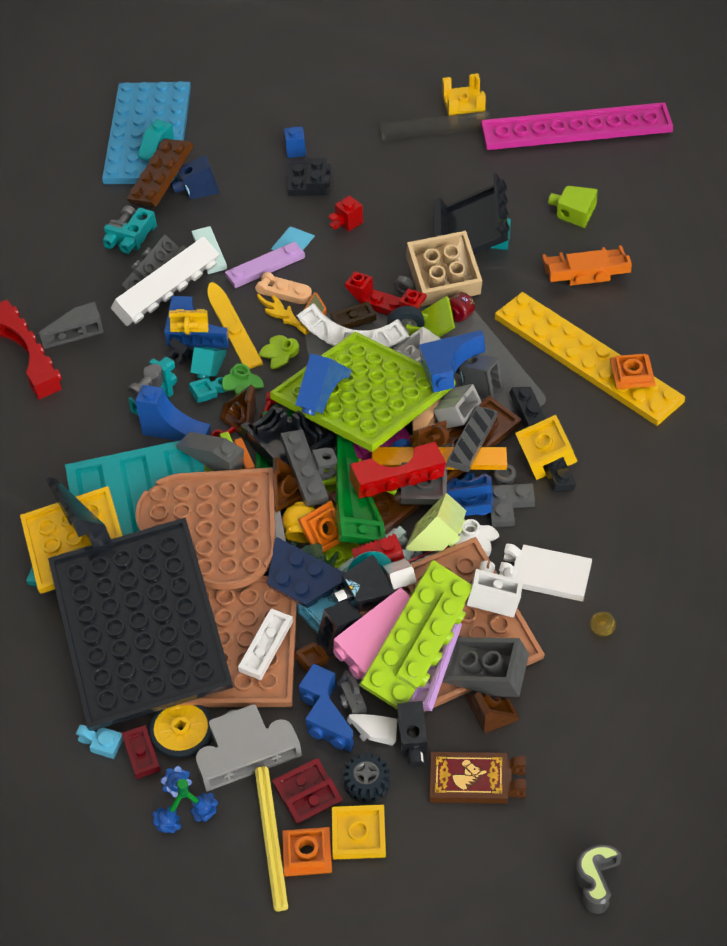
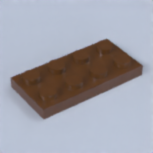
(159, 172)

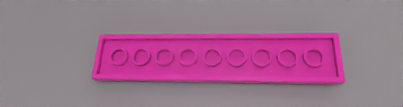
(576, 126)

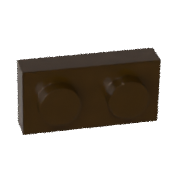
(354, 315)

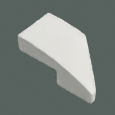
(375, 727)

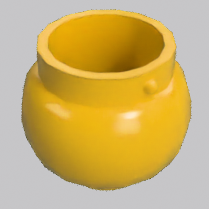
(291, 524)

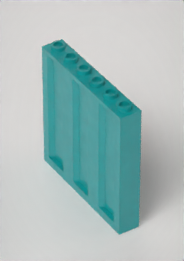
(129, 476)

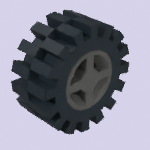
(357, 775)

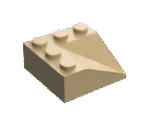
(443, 266)

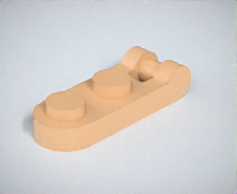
(283, 289)

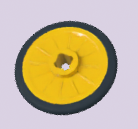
(178, 743)

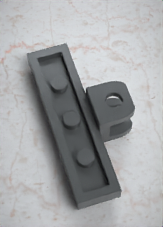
(309, 467)

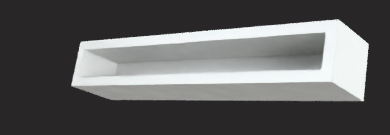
(165, 281)

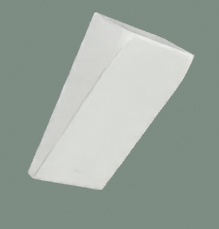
(400, 573)

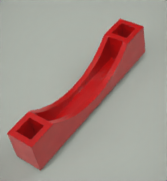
(40, 371)

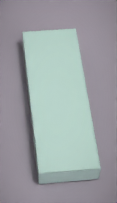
(208, 234)

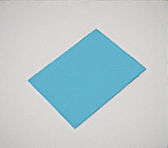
(292, 234)

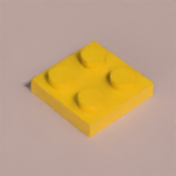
(358, 832)

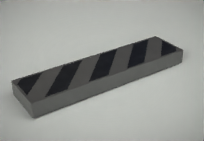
(472, 439)

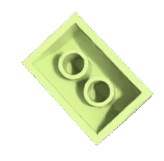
(438, 526)

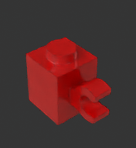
(347, 214)

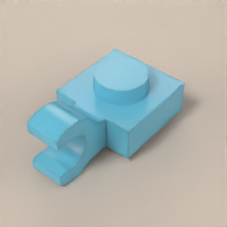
(103, 742)

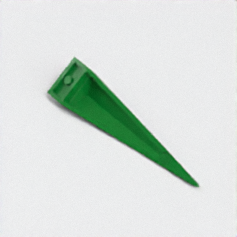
(355, 518)

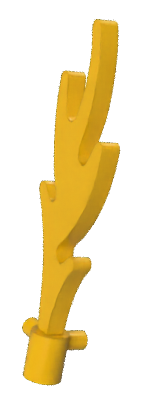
(277, 310)

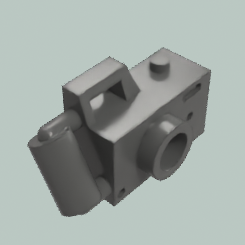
(350, 694)

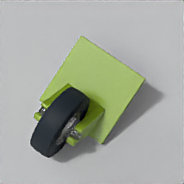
(435, 318)

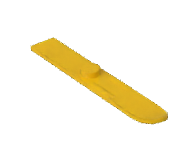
(237, 334)

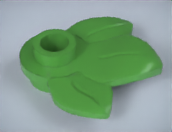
(241, 378)

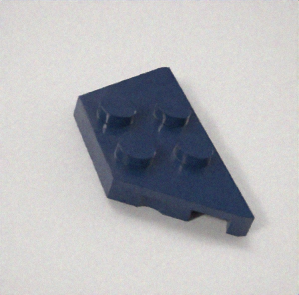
(301, 574)

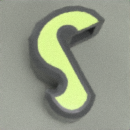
(590, 878)

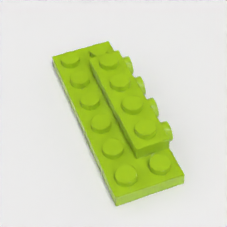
(417, 636)

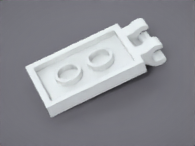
(549, 571)

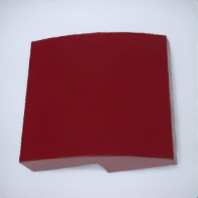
(307, 791)

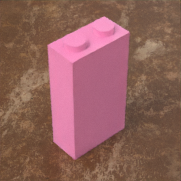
(365, 637)

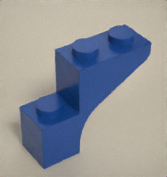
(324, 718)

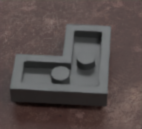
(509, 497)

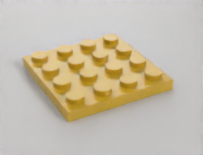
(51, 534)

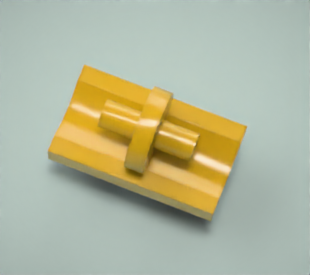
(188, 321)

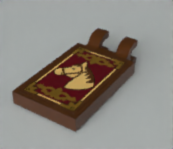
(476, 777)

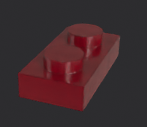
(141, 752)

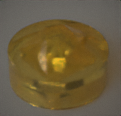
(603, 624)

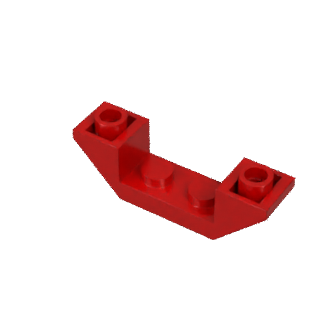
(362, 289)

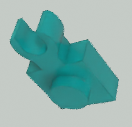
(205, 389)

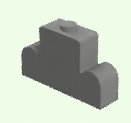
(243, 746)

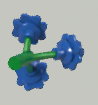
(177, 783)

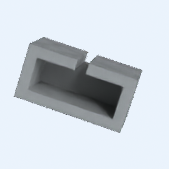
(458, 405)

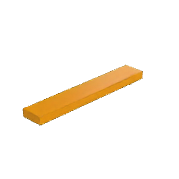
(487, 459)

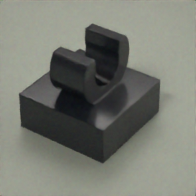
(181, 350)

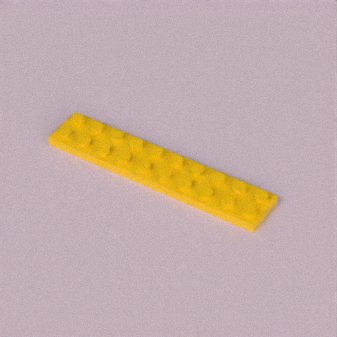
(584, 356)

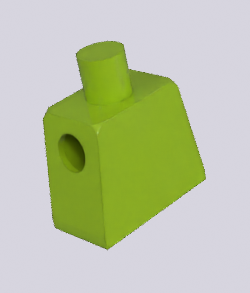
(575, 204)

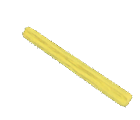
(271, 839)

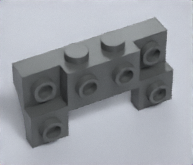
(152, 259)

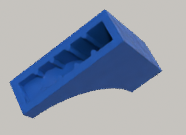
(215, 337)
(444, 357)
(318, 383)
(162, 419)

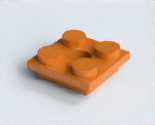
(627, 378)
(313, 523)
(317, 861)

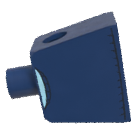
(197, 179)

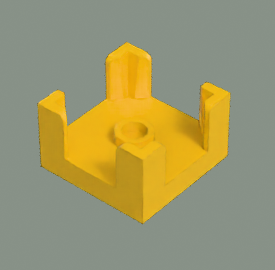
(463, 99)
(544, 444)

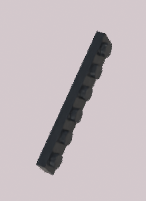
(531, 413)

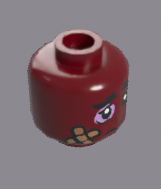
(461, 306)

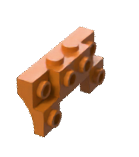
(587, 266)

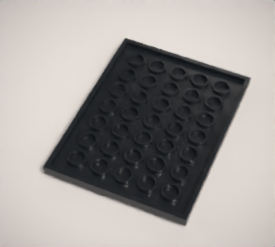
(139, 624)

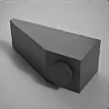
(72, 326)
(212, 451)

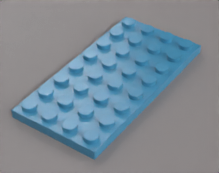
(134, 111)

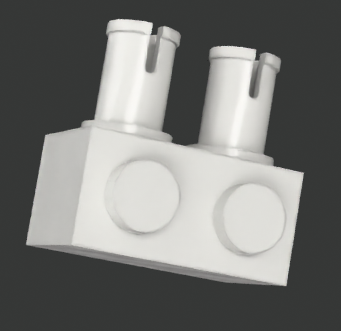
(494, 591)

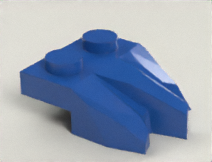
(472, 493)

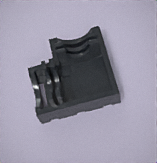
(266, 433)

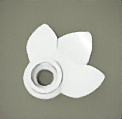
(483, 533)

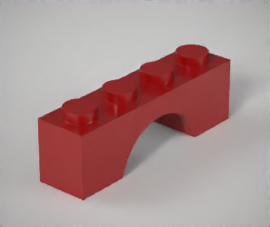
(372, 478)

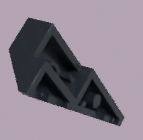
(79, 515)

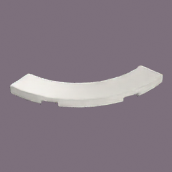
(333, 333)

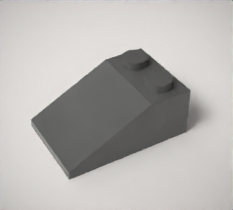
(488, 665)

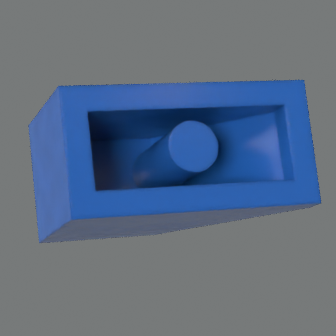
(294, 142)

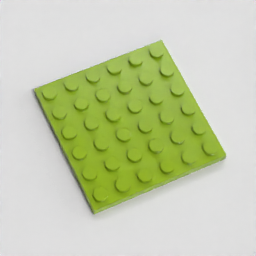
(376, 400)

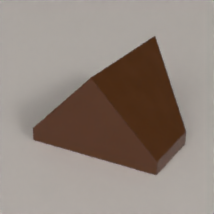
(240, 408)
(285, 485)
(491, 712)

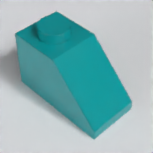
(153, 137)
(207, 361)

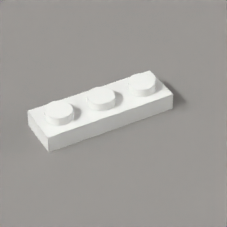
(265, 644)

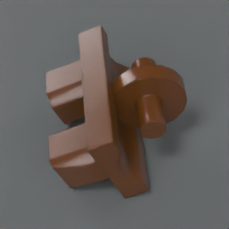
(431, 433)

